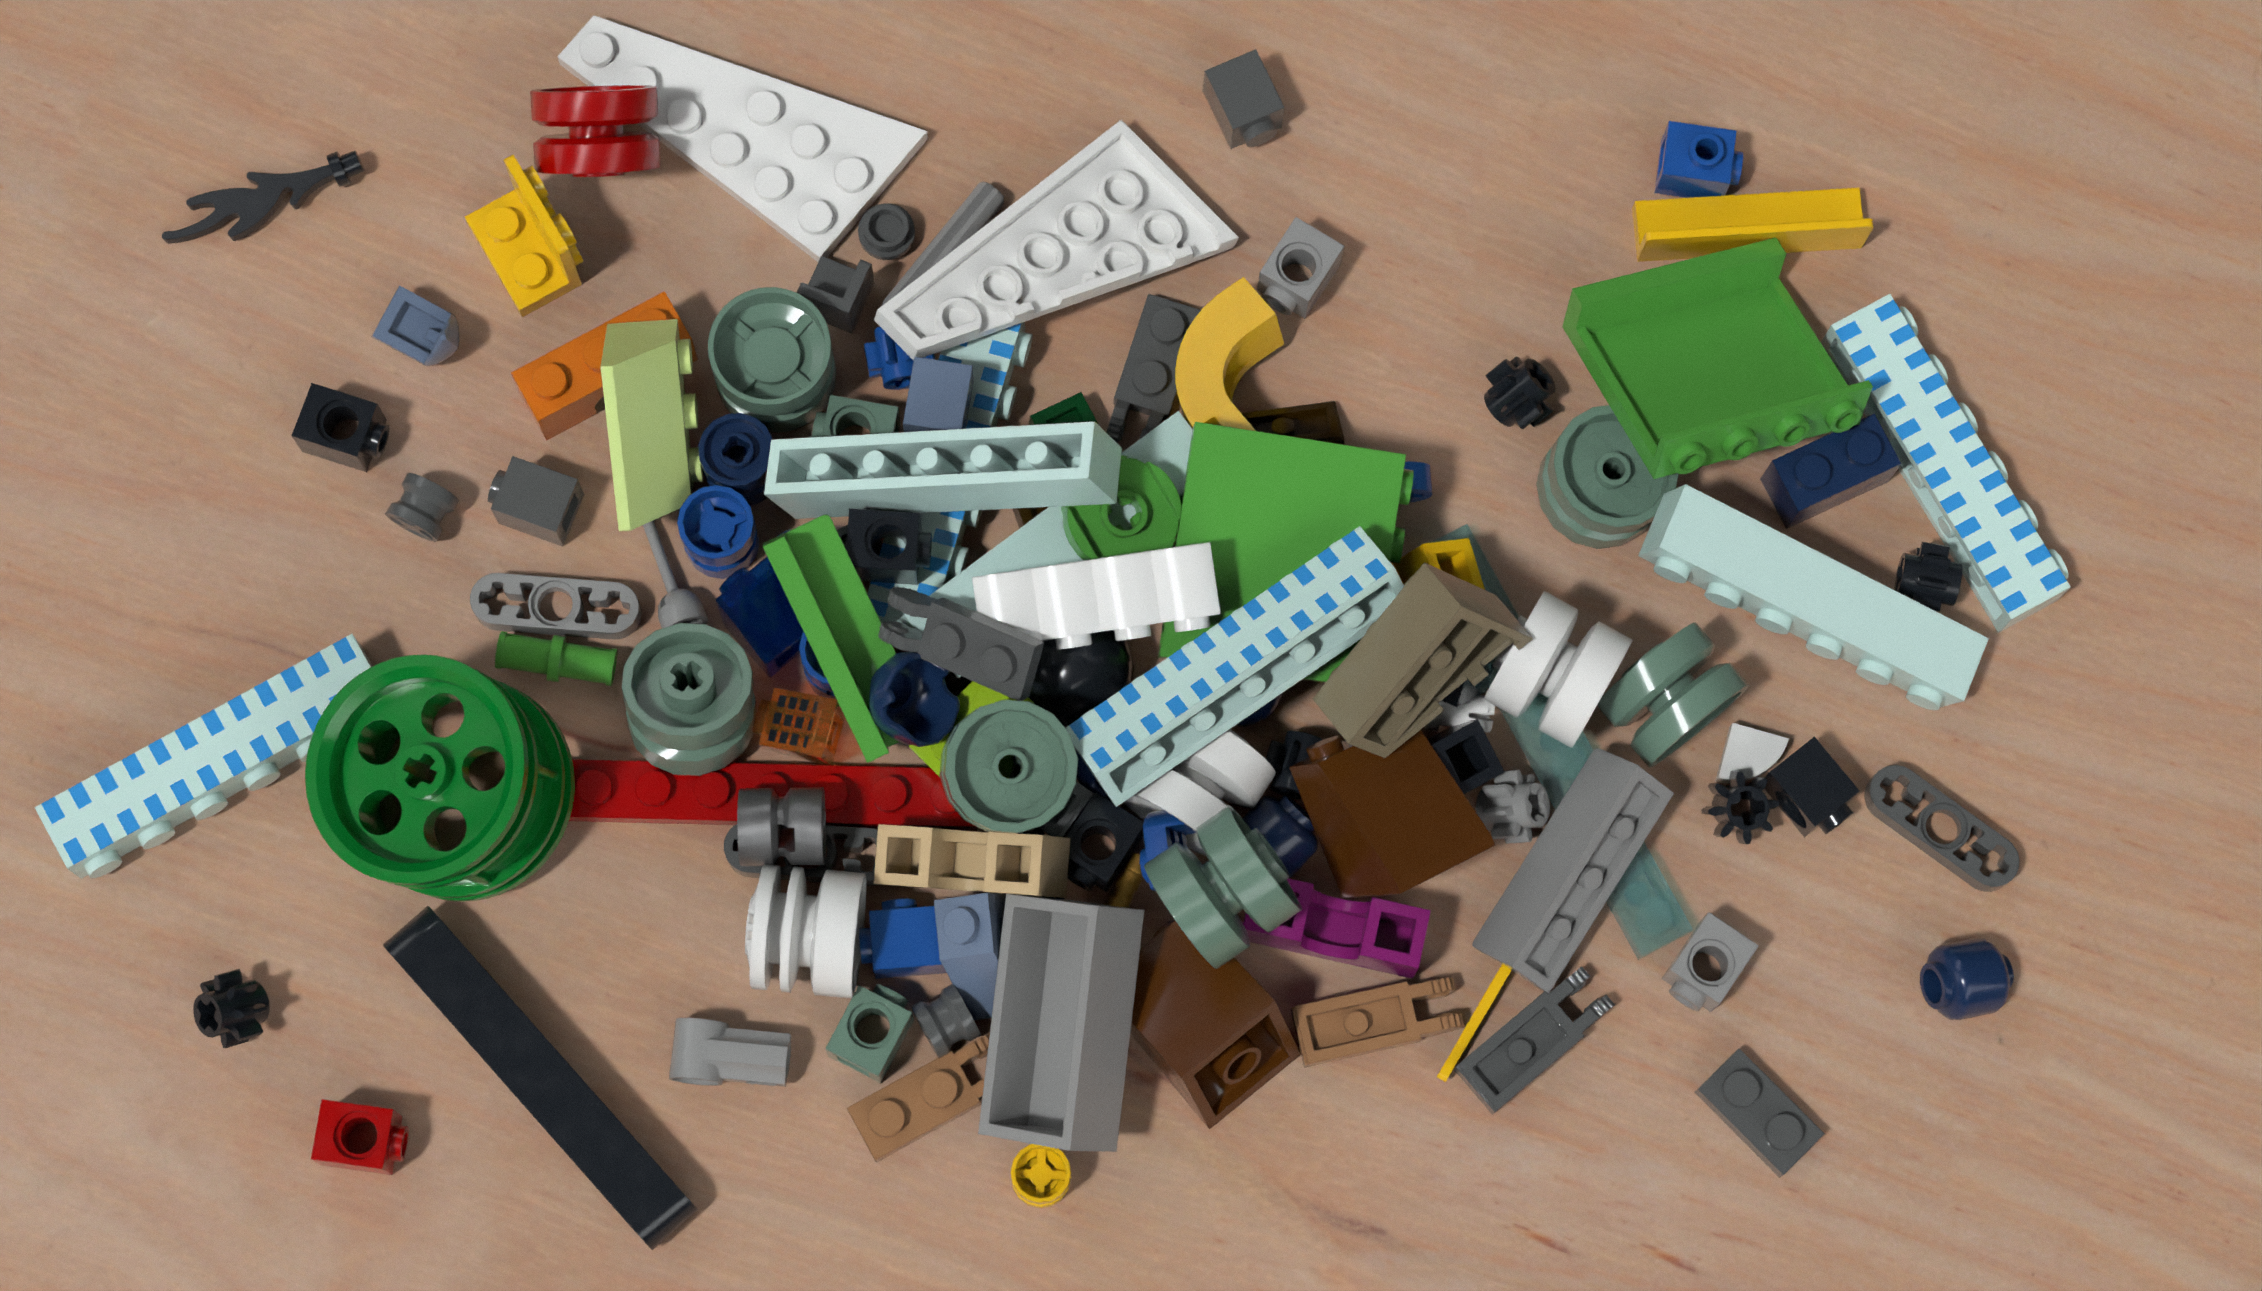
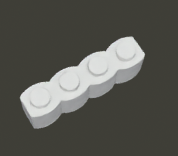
(1105, 595)

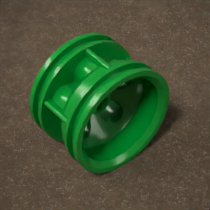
(507, 827)

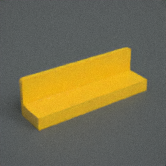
(1718, 223)

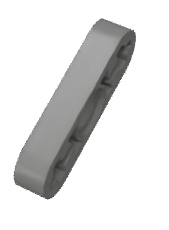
(511, 616)

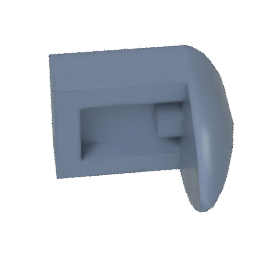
(418, 328)

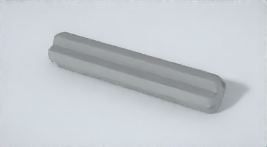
(969, 218)

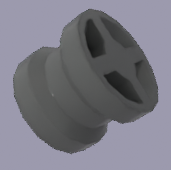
(422, 507)
(945, 1021)

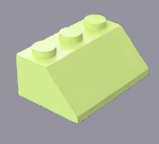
(649, 419)

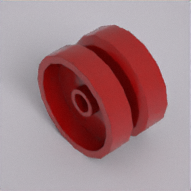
(596, 134)

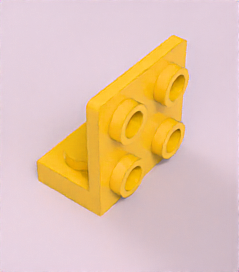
(527, 241)

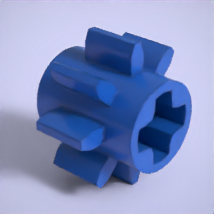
(889, 360)

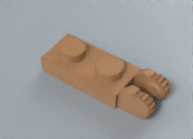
(1369, 1021)
(919, 1102)

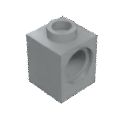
(1302, 246)
(1726, 946)

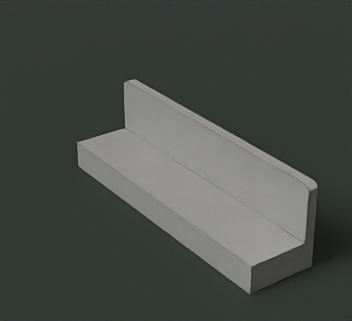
(1573, 868)

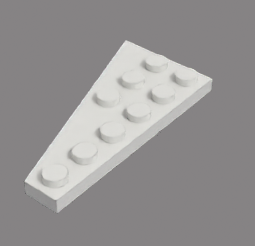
(771, 145)
(1077, 234)

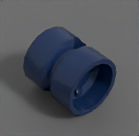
(736, 455)

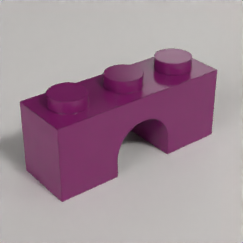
(1355, 933)

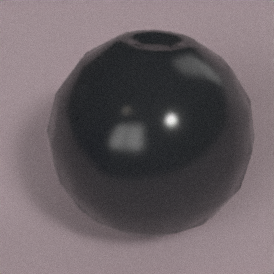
(1081, 677)

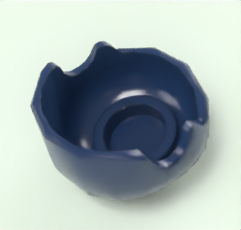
(912, 700)

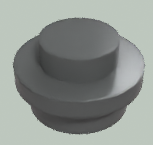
(886, 231)

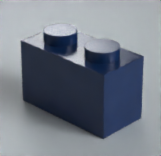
(1830, 471)

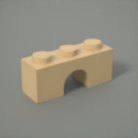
(972, 860)

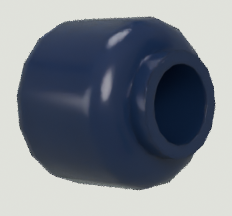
(1285, 828)
(1966, 979)

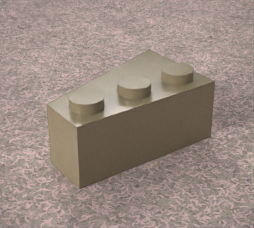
(1415, 657)

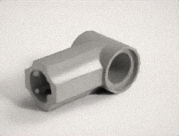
(714, 1053)

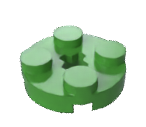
(1153, 525)

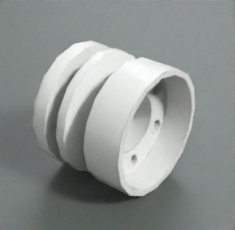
(806, 930)

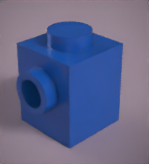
(1697, 161)
(901, 940)

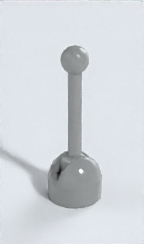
(678, 604)

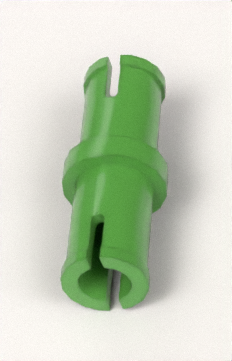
(556, 658)

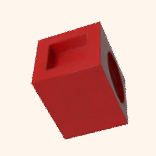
(334, 1129)

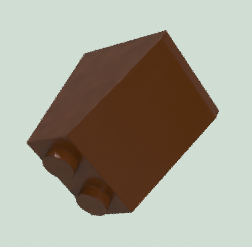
(1388, 817)
(1206, 1025)

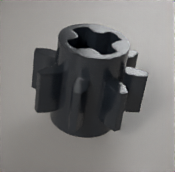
(1519, 392)
(1929, 576)
(1285, 755)
(1748, 820)
(231, 1008)

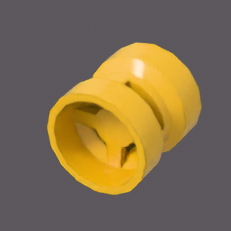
(1040, 1166)

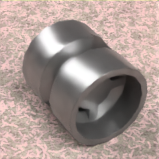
(760, 831)

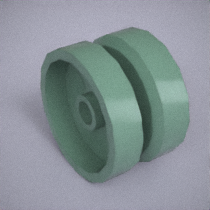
(1598, 484)
(1666, 687)
(689, 699)
(1038, 746)

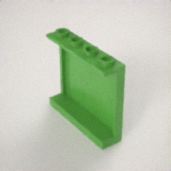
(1709, 360)
(1277, 505)

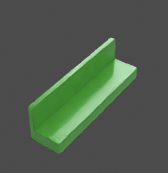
(835, 620)

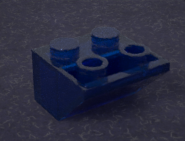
(760, 616)

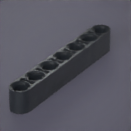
(540, 1078)

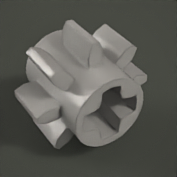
(1513, 806)

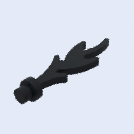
(259, 204)

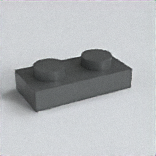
(1759, 1113)

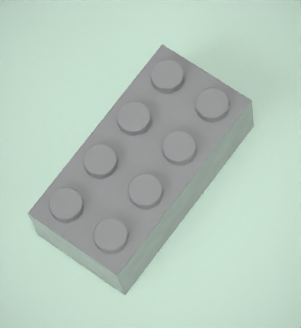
(1061, 1023)

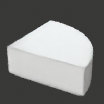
(1749, 752)

